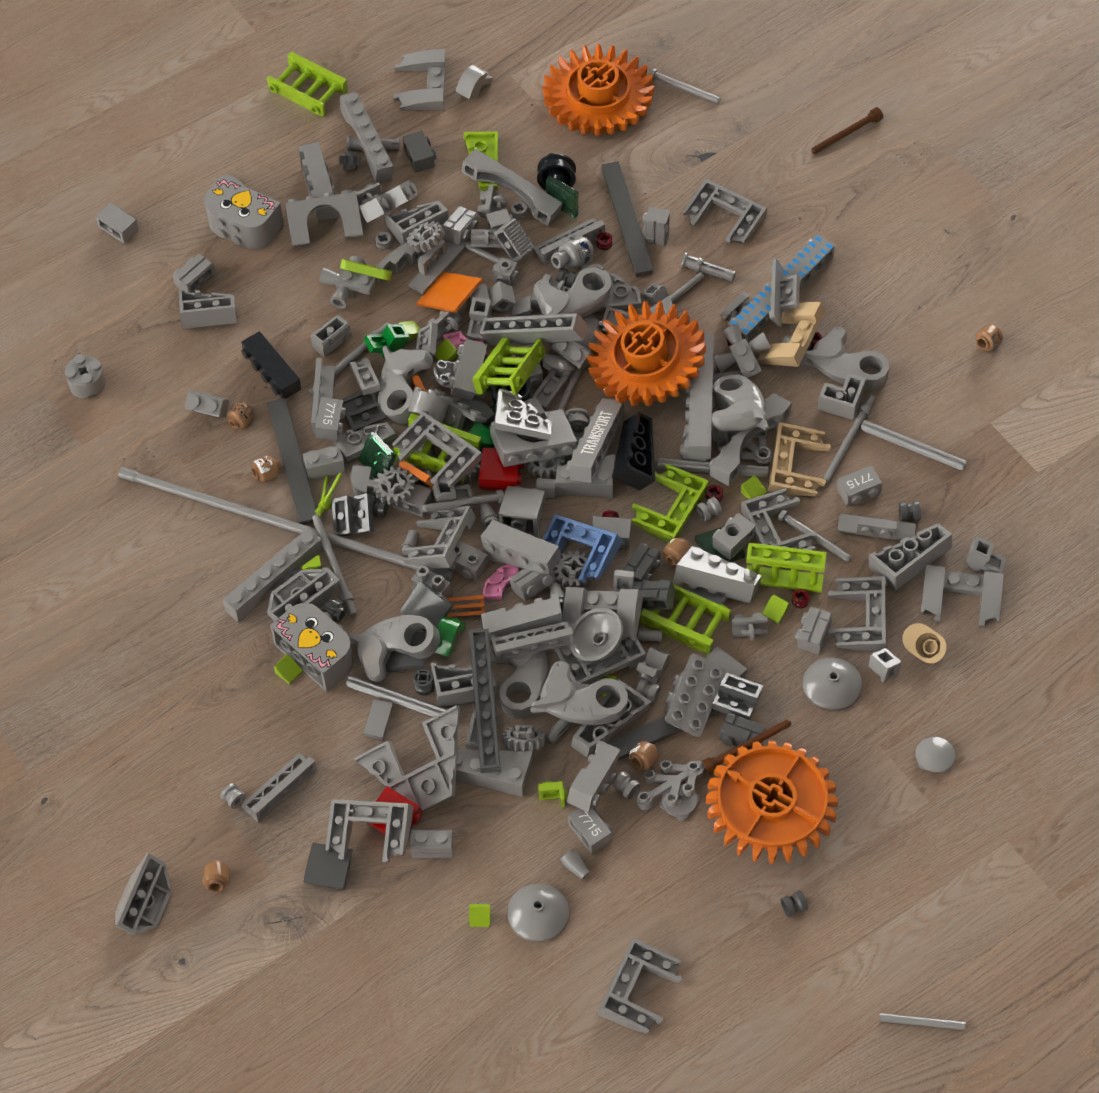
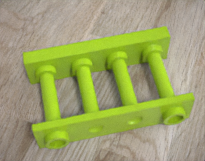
(308, 70)
(501, 356)
(430, 463)
(790, 558)
(685, 634)

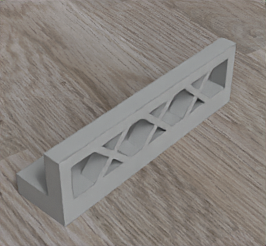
(587, 229)
(322, 388)
(533, 644)
(279, 790)

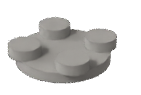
(683, 808)

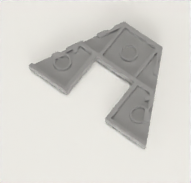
(431, 782)

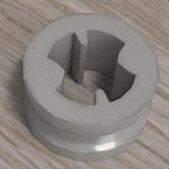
(519, 205)
(385, 244)

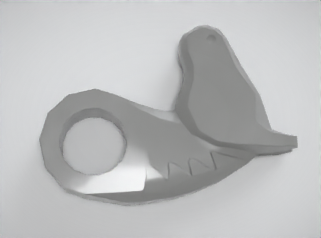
(578, 298)
(830, 359)
(395, 379)
(741, 404)
(391, 635)
(528, 677)
(580, 705)

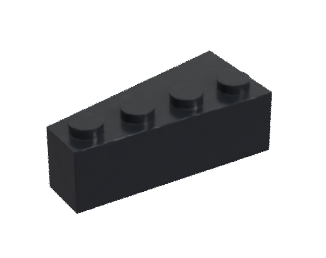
(635, 453)

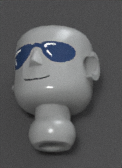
(573, 253)

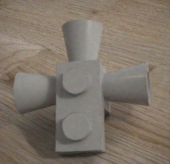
(347, 283)
(742, 352)

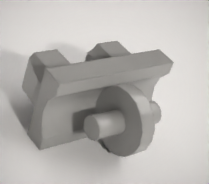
(370, 192)
(493, 201)
(484, 239)
(446, 322)
(749, 626)

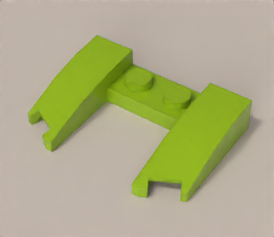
(691, 491)

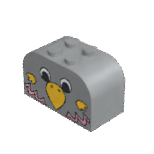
(242, 214)
(314, 643)

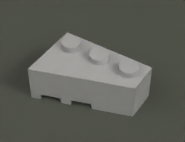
(403, 223)
(206, 309)
(468, 362)
(600, 487)
(454, 684)
(595, 778)

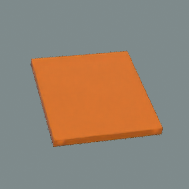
(449, 292)

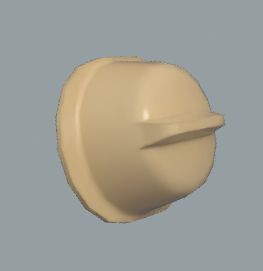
(924, 643)

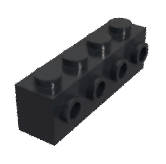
(270, 365)

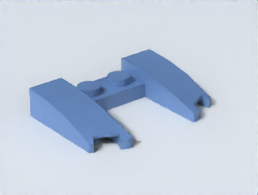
(603, 543)

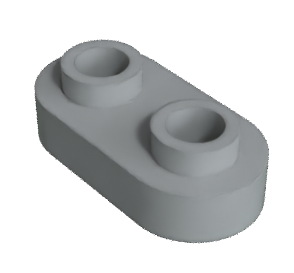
(731, 310)

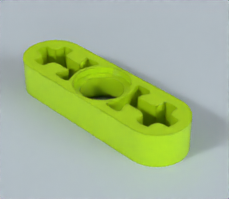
(366, 269)

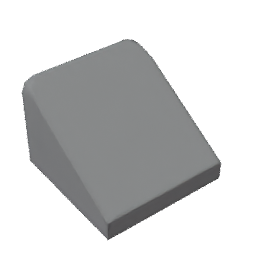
(655, 293)
(522, 307)

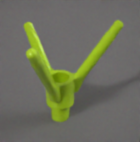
(326, 501)

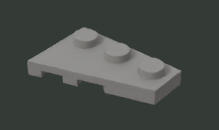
(353, 442)

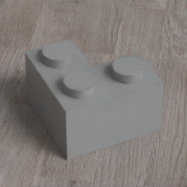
(843, 400)

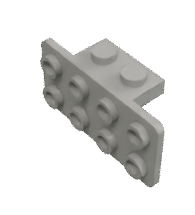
(693, 695)

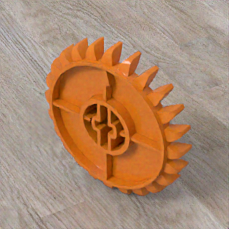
(598, 91)
(647, 355)
(772, 800)

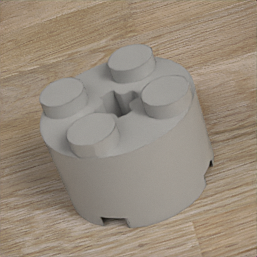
(84, 376)
(429, 403)

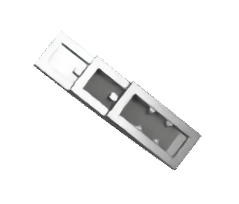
(398, 259)

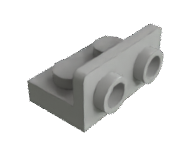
(427, 338)

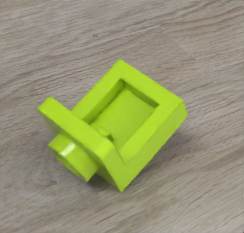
(553, 790)

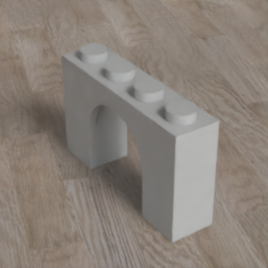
(344, 203)
(517, 451)

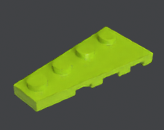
(484, 142)

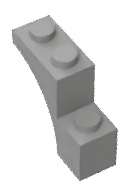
(388, 201)

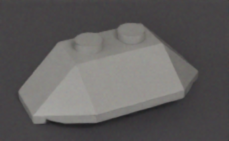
(306, 586)
(144, 897)

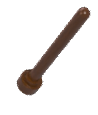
(874, 115)
(711, 763)

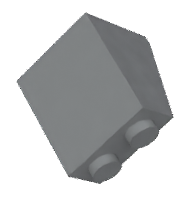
(522, 509)

